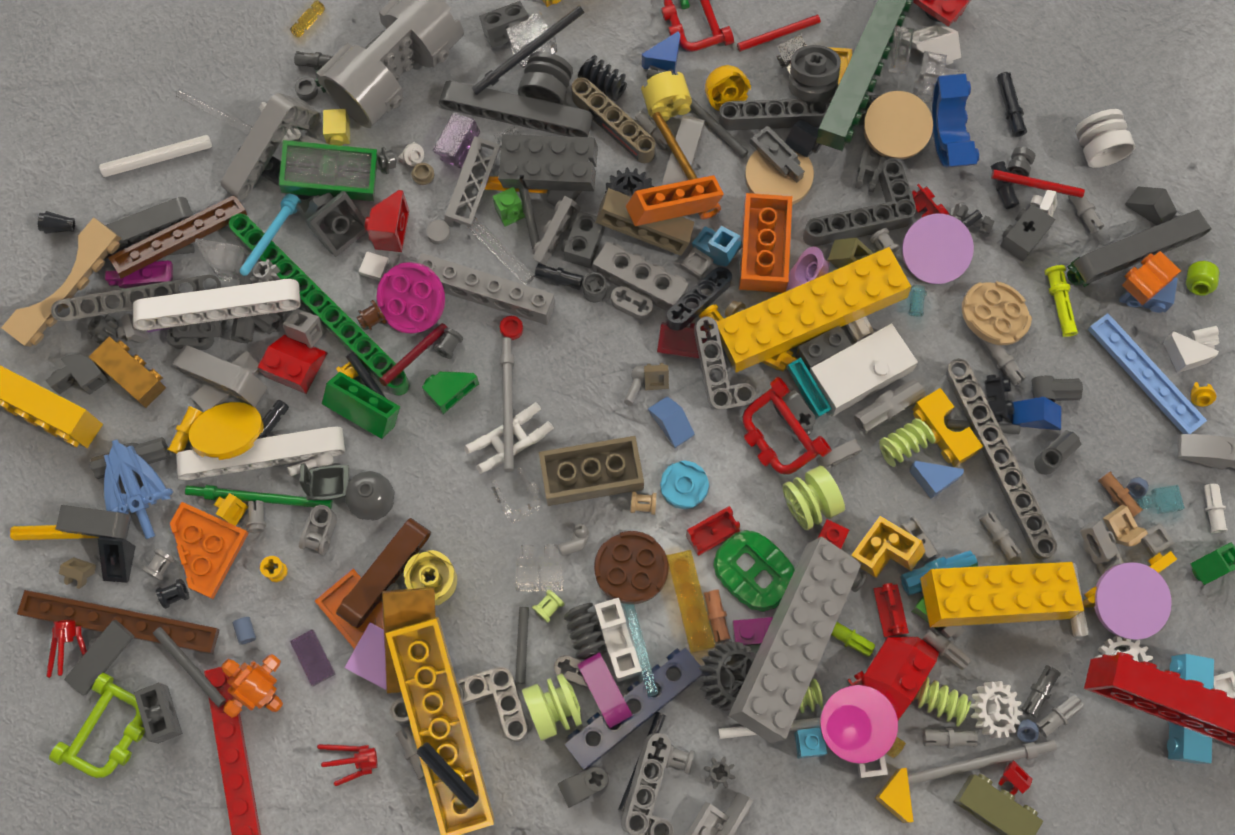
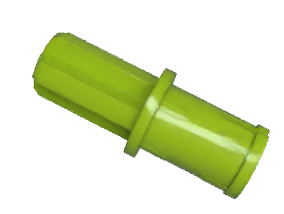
(853, 639)

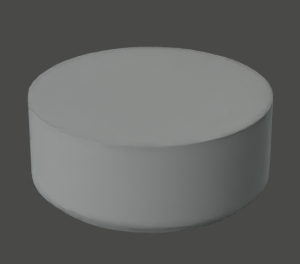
(438, 232)

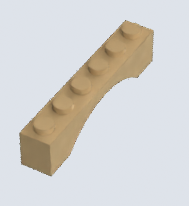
(93, 246)

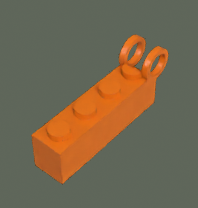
(676, 201)

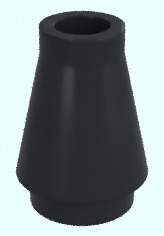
(55, 223)

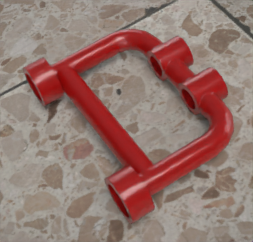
(719, 35)
(755, 436)

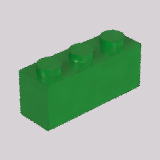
(360, 405)

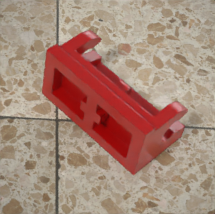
(712, 531)

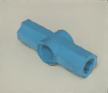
(911, 580)

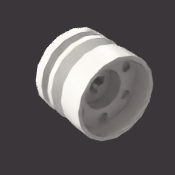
(1105, 138)

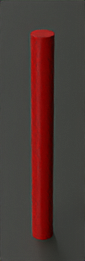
(780, 32)
(1037, 183)

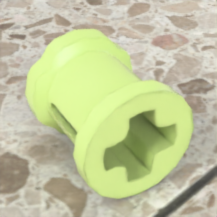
(548, 605)

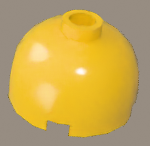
(726, 85)

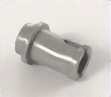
(256, 517)

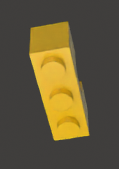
(955, 446)

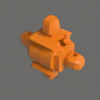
(252, 685)

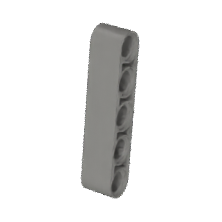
(688, 139)

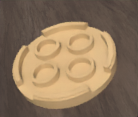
(898, 125)
(766, 179)
(996, 313)

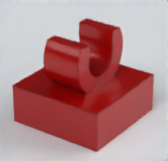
(1017, 776)

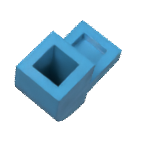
(718, 245)

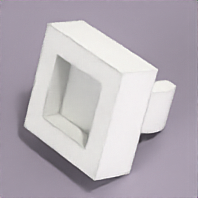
(1048, 203)

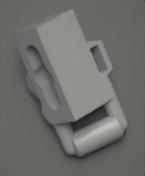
(1100, 545)

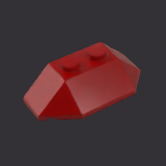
(900, 670)

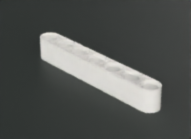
(216, 304)
(265, 453)

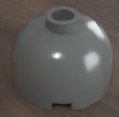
(369, 495)

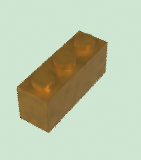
(128, 371)

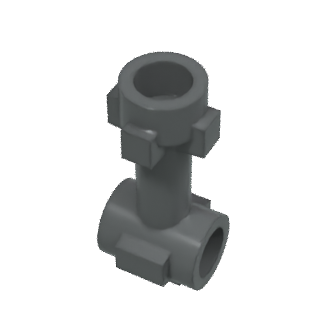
(961, 212)

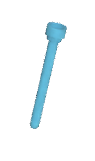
(288, 207)

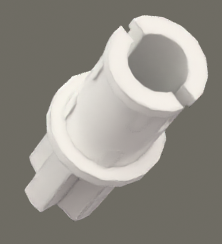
(1215, 508)

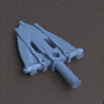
(122, 463)

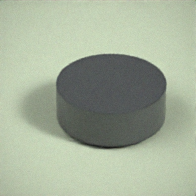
(306, 88)

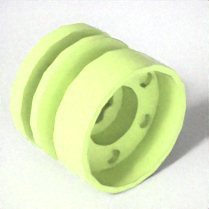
(814, 497)
(552, 706)

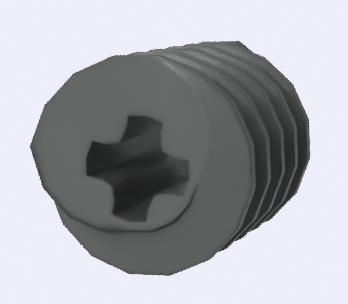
(584, 631)

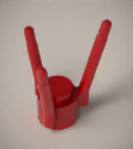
(63, 632)
(365, 759)

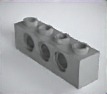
(615, 254)

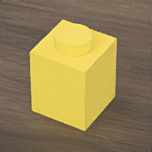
(336, 127)

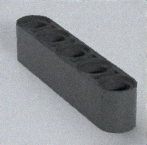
(149, 222)

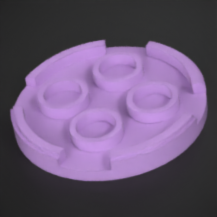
(937, 248)
(1132, 601)

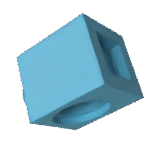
(810, 743)

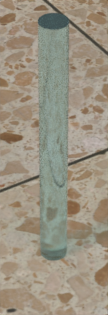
(641, 650)

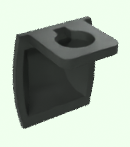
(324, 482)

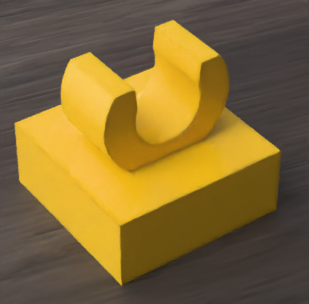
(230, 509)

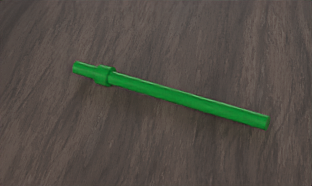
(212, 492)

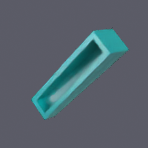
(808, 388)

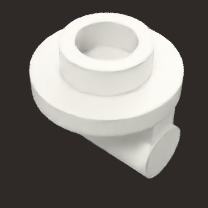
(412, 154)
(1206, 336)

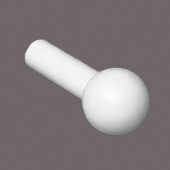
(317, 461)

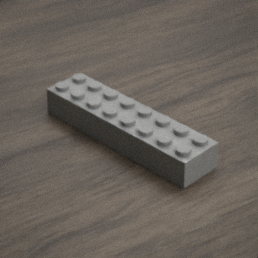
(795, 641)

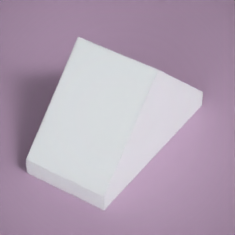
(1187, 352)

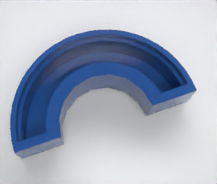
(950, 121)

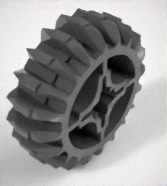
(723, 679)

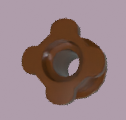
(370, 316)

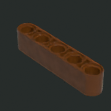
(383, 573)

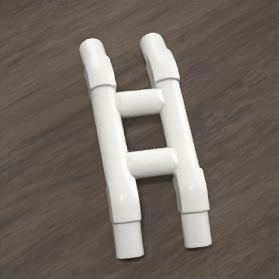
(494, 438)

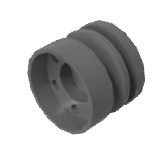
(546, 77)

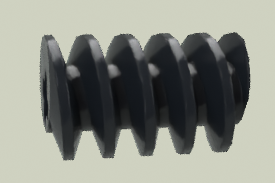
(603, 78)

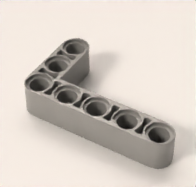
(264, 140)
(490, 689)

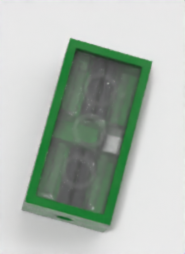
(326, 168)

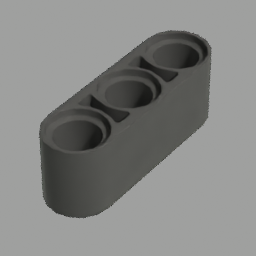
(93, 522)

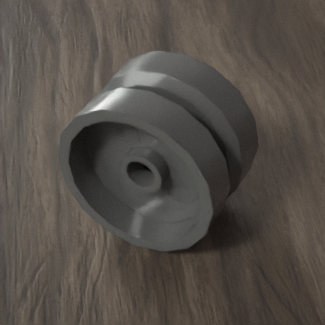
(814, 73)

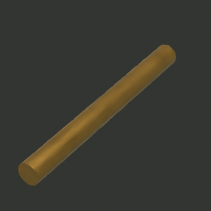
(675, 148)

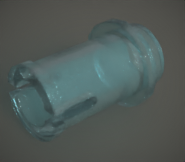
(917, 297)

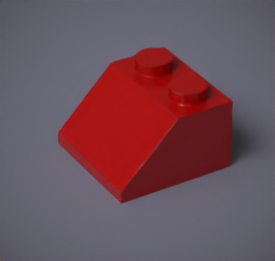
(388, 223)
(292, 363)

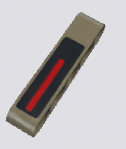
(617, 129)

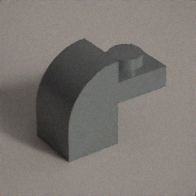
(77, 369)

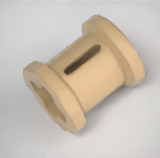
(635, 506)

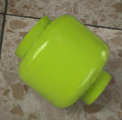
(1202, 278)

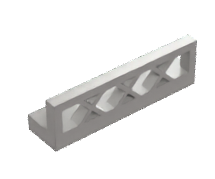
(464, 182)

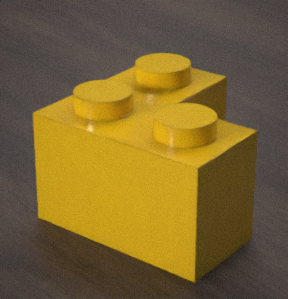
(886, 542)

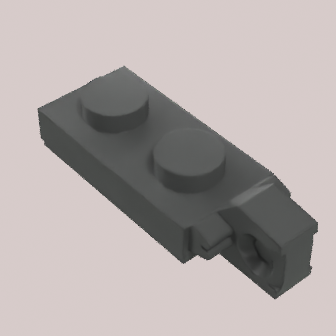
(778, 153)

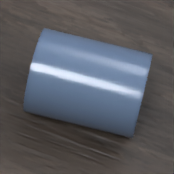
(244, 630)

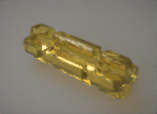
(307, 19)

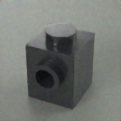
(803, 138)

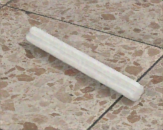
(155, 155)

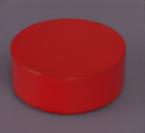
(511, 327)

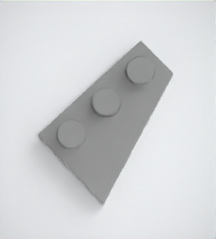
(559, 223)

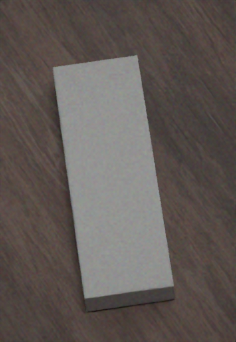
(210, 396)

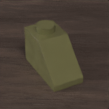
(847, 251)

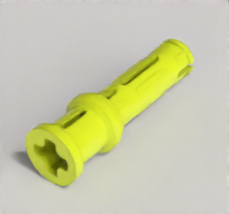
(1060, 290)

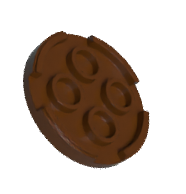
(631, 567)

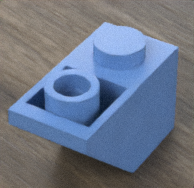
(1159, 303)

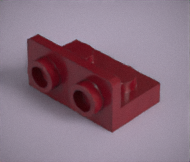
(679, 342)

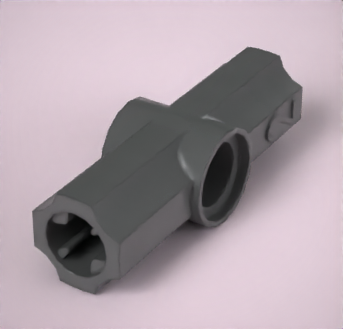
(150, 451)

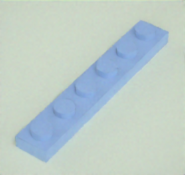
(1147, 375)

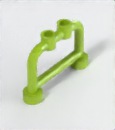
(119, 755)

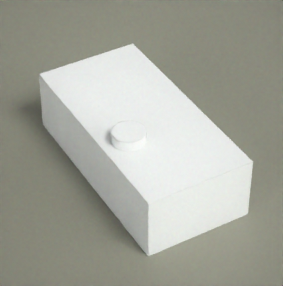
(863, 368)

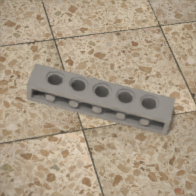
(492, 290)

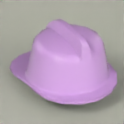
(808, 267)

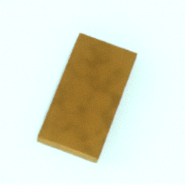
(401, 610)

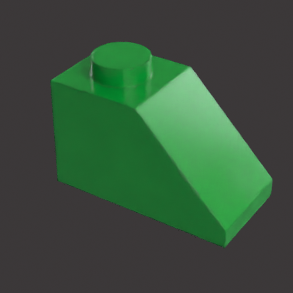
(449, 388)
(1214, 564)

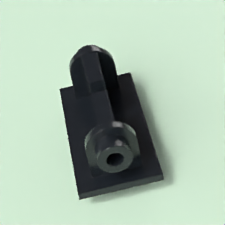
(999, 388)

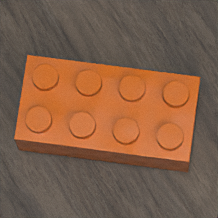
(765, 243)

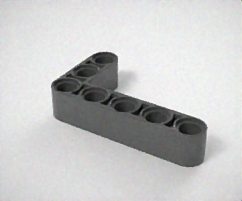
(868, 215)

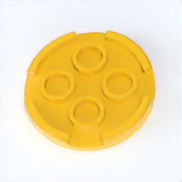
(226, 430)

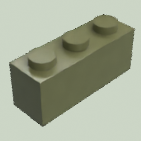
(997, 807)

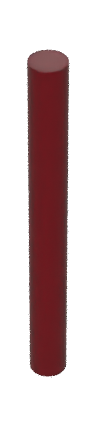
(412, 355)

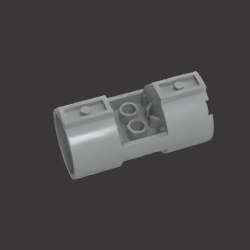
(368, 78)

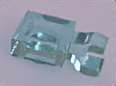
(1164, 499)

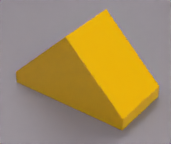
(896, 796)

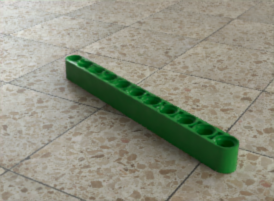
(326, 310)

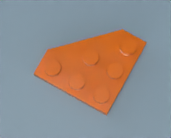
(205, 547)

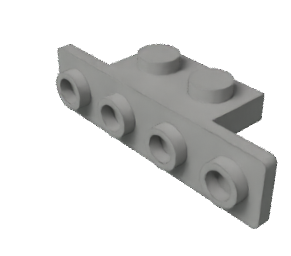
(714, 822)

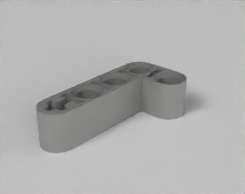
(718, 363)
(220, 374)
(651, 785)

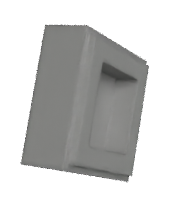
(697, 263)
(1156, 540)

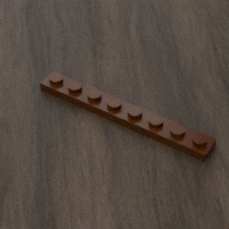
(98, 618)

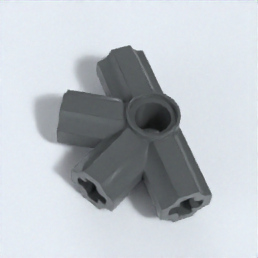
(244, 327)

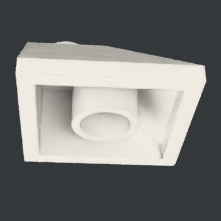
(938, 40)

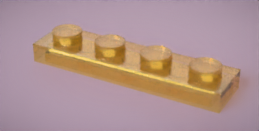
(690, 601)

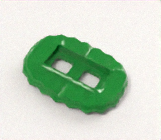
(741, 582)

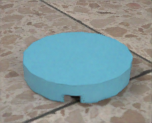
(684, 485)

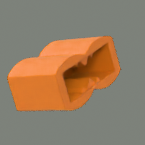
(1151, 277)

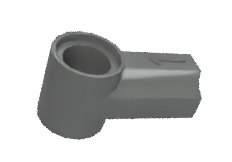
(1057, 389)
(1058, 452)

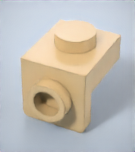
(1124, 527)

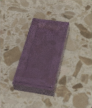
(312, 657)

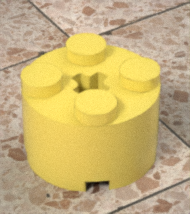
(667, 95)
(427, 564)

